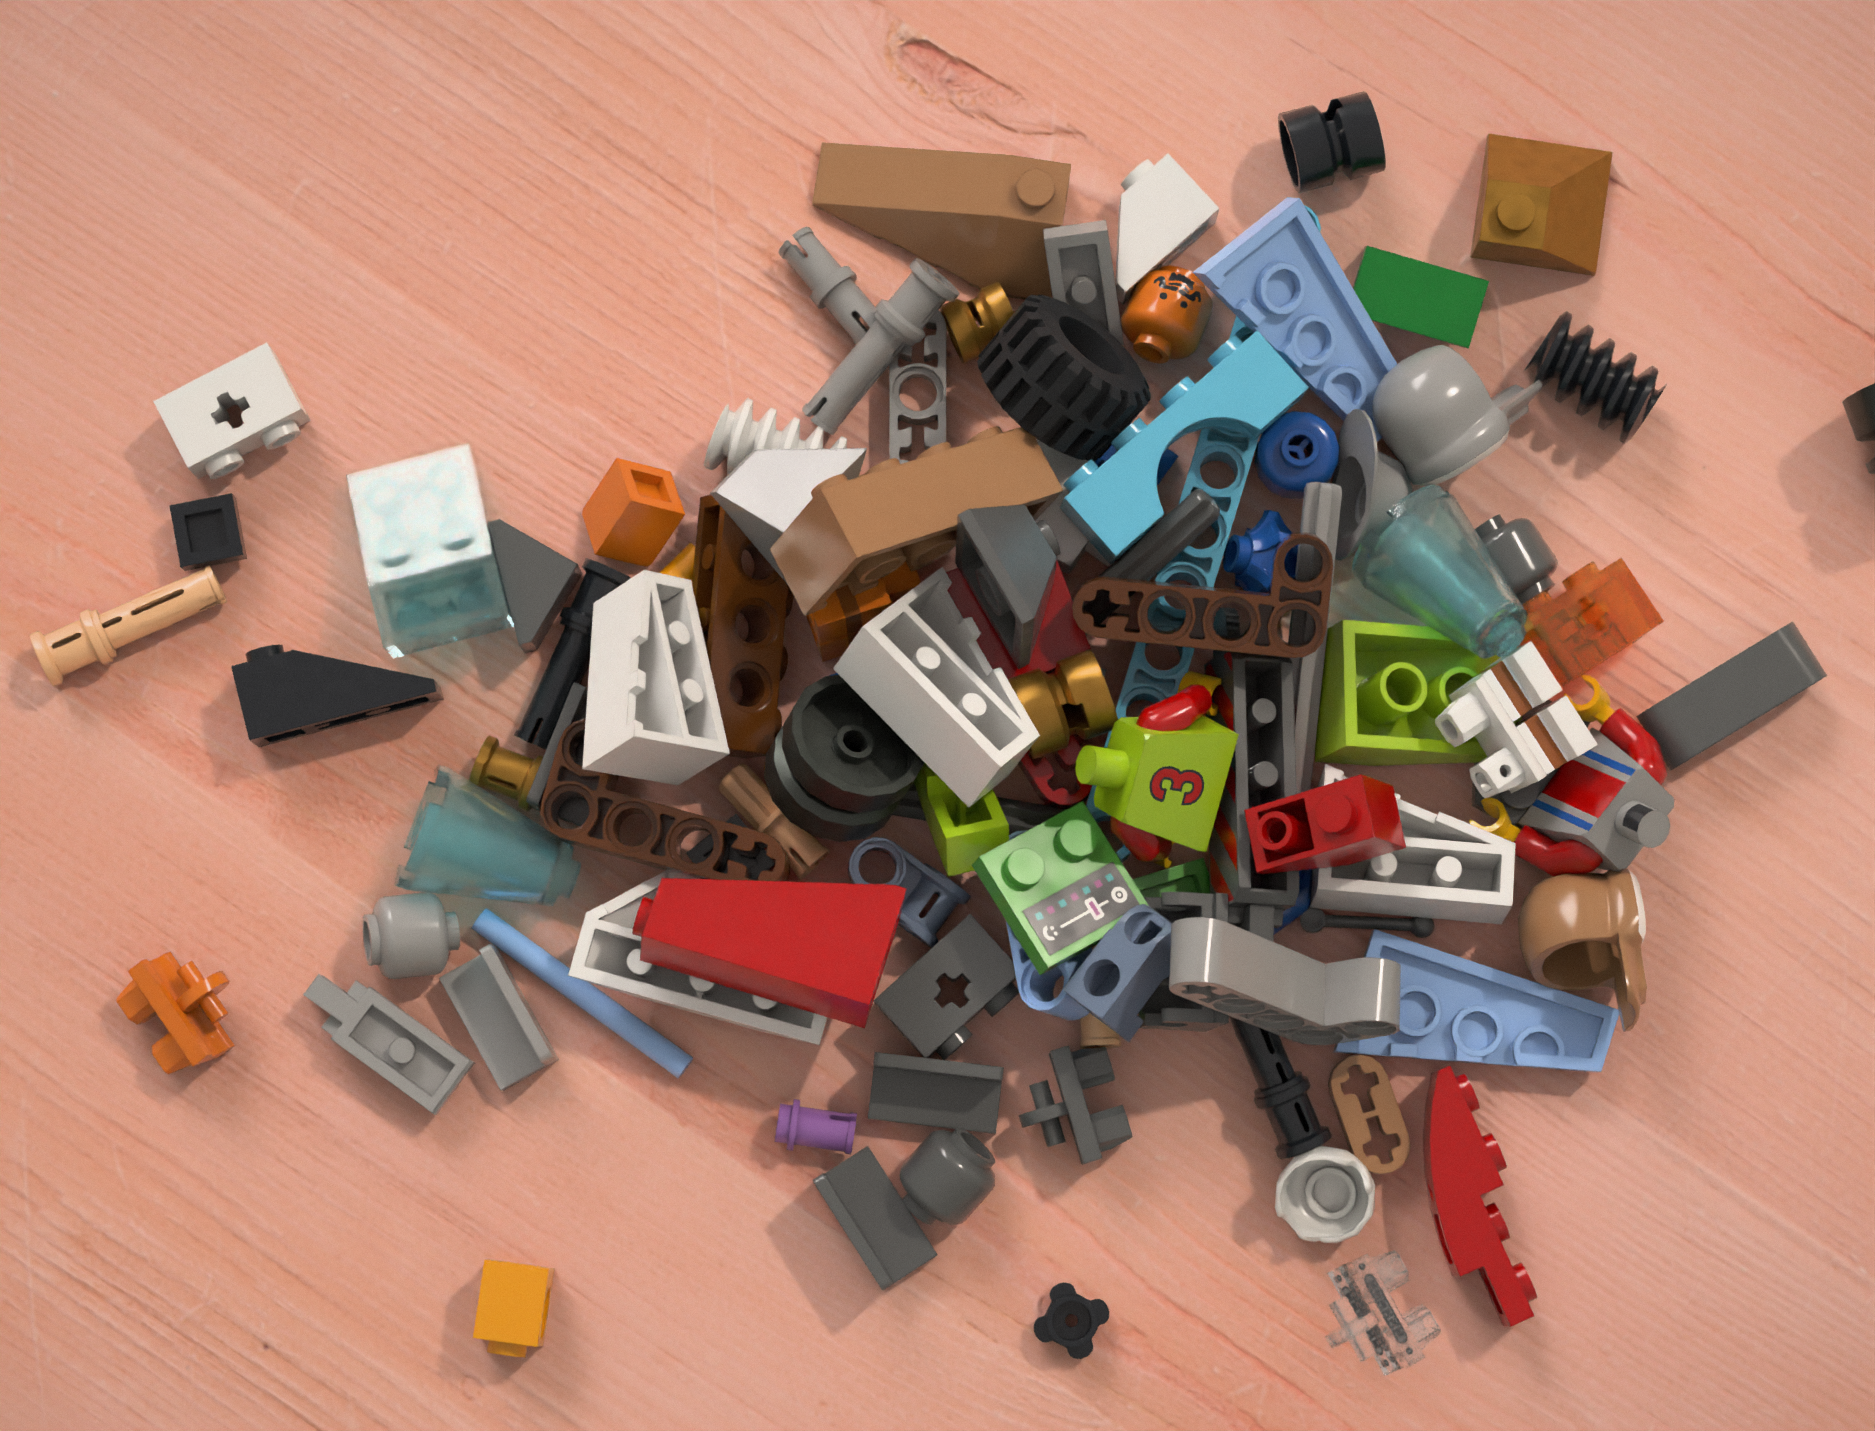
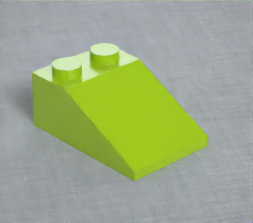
(1386, 691)

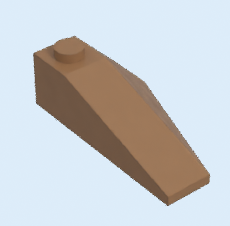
(951, 208)

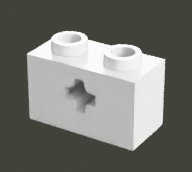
(199, 413)

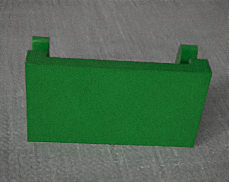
(1419, 296)

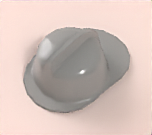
(1368, 483)

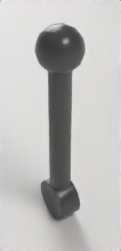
(1314, 920)

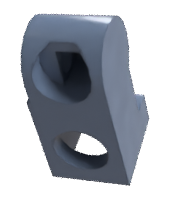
(1124, 970)

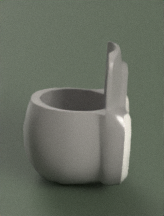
(1442, 416)

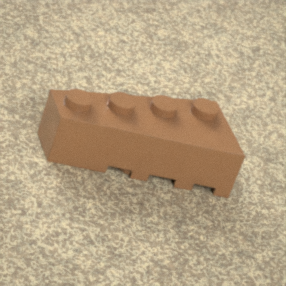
(906, 512)

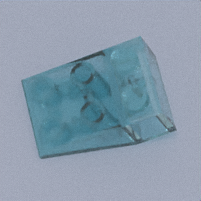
(428, 551)

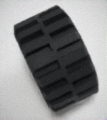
(1063, 377)

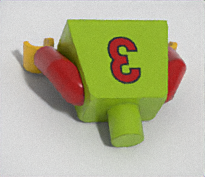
(1163, 772)

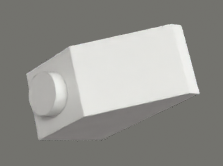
(1157, 220)

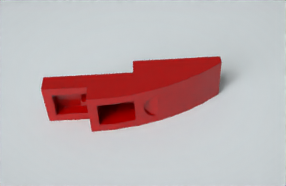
(1457, 1172)

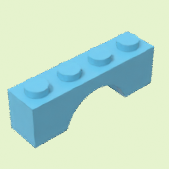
(1240, 394)

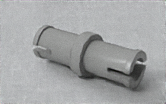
(831, 284)

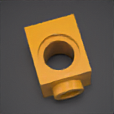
(513, 1306)

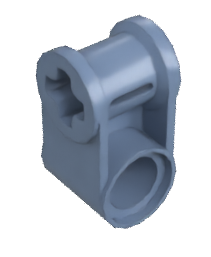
(921, 884)

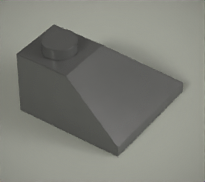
(1009, 570)

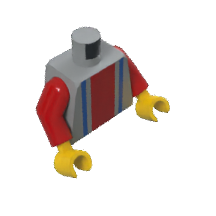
(1596, 805)

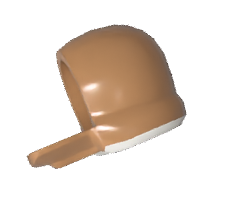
(1587, 936)

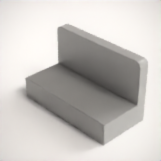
(498, 1018)

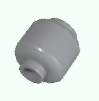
(410, 935)

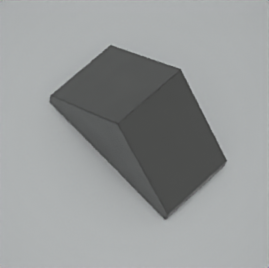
(534, 582)

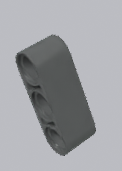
(1732, 695)

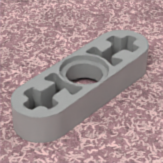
(934, 348)

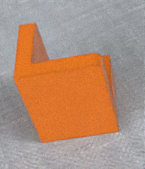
(633, 512)

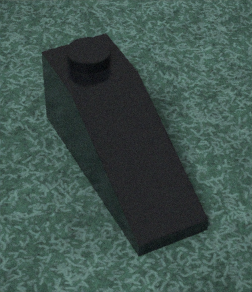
(309, 693)

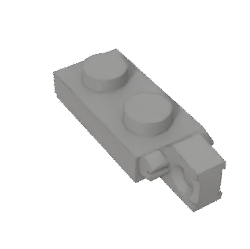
(391, 1042)

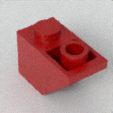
(1326, 826)

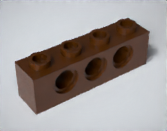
(760, 660)

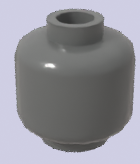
(1520, 555)
(947, 1177)

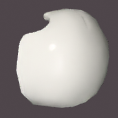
(1325, 1195)

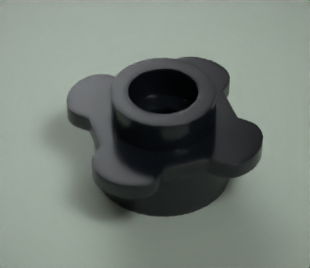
(1077, 1338)

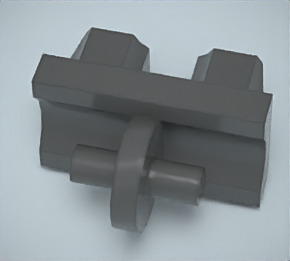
(1073, 1074)

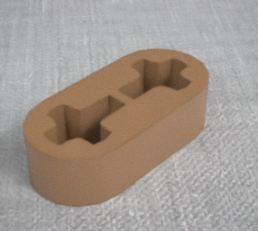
(1383, 1108)

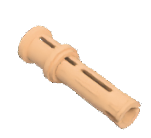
(99, 635)

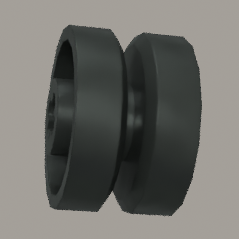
(838, 764)

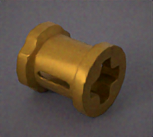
(505, 771)

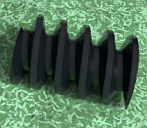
(1596, 377)

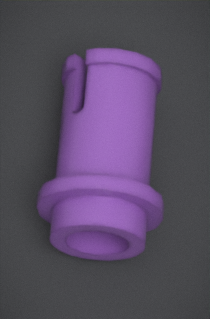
(815, 1128)

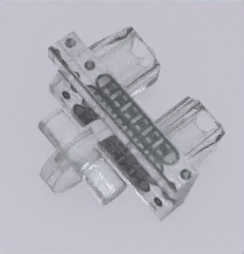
(1371, 1317)

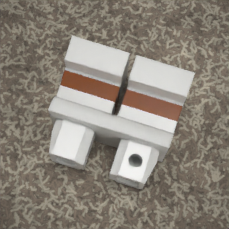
(1519, 751)

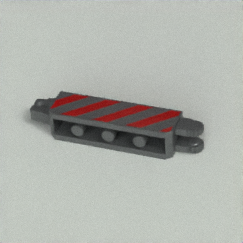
(1259, 706)

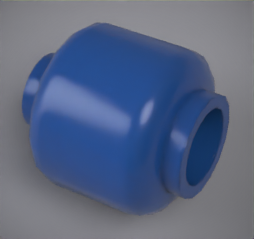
(1289, 475)

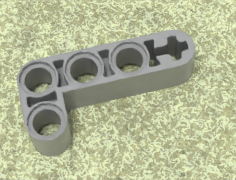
(1281, 987)

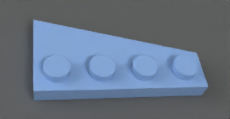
(1298, 298)
(1484, 1015)

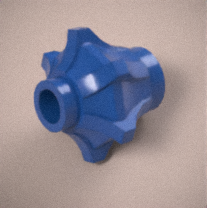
(1252, 554)

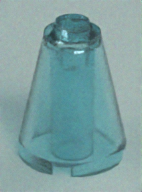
(1442, 574)
(482, 848)

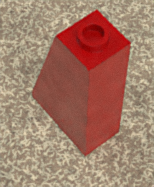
(776, 939)

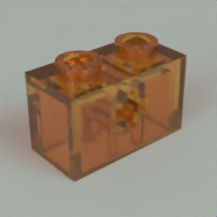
(1590, 620)

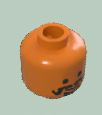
(1167, 314)

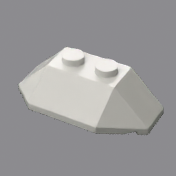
(611, 958)

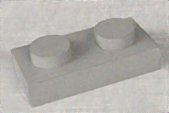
(1084, 272)

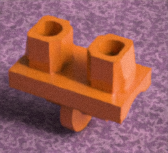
(184, 1005)

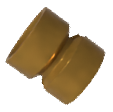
(1066, 702)

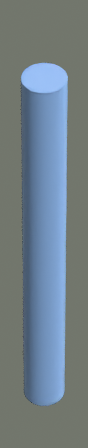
(582, 993)

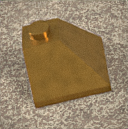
(1541, 204)

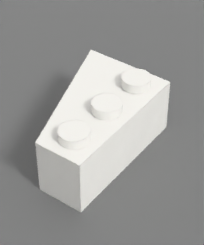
(651, 684)
(938, 690)
(1441, 874)

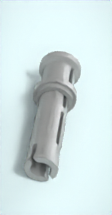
(897, 324)

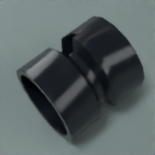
(1331, 142)

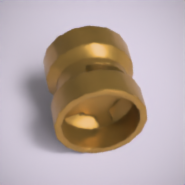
(991, 311)

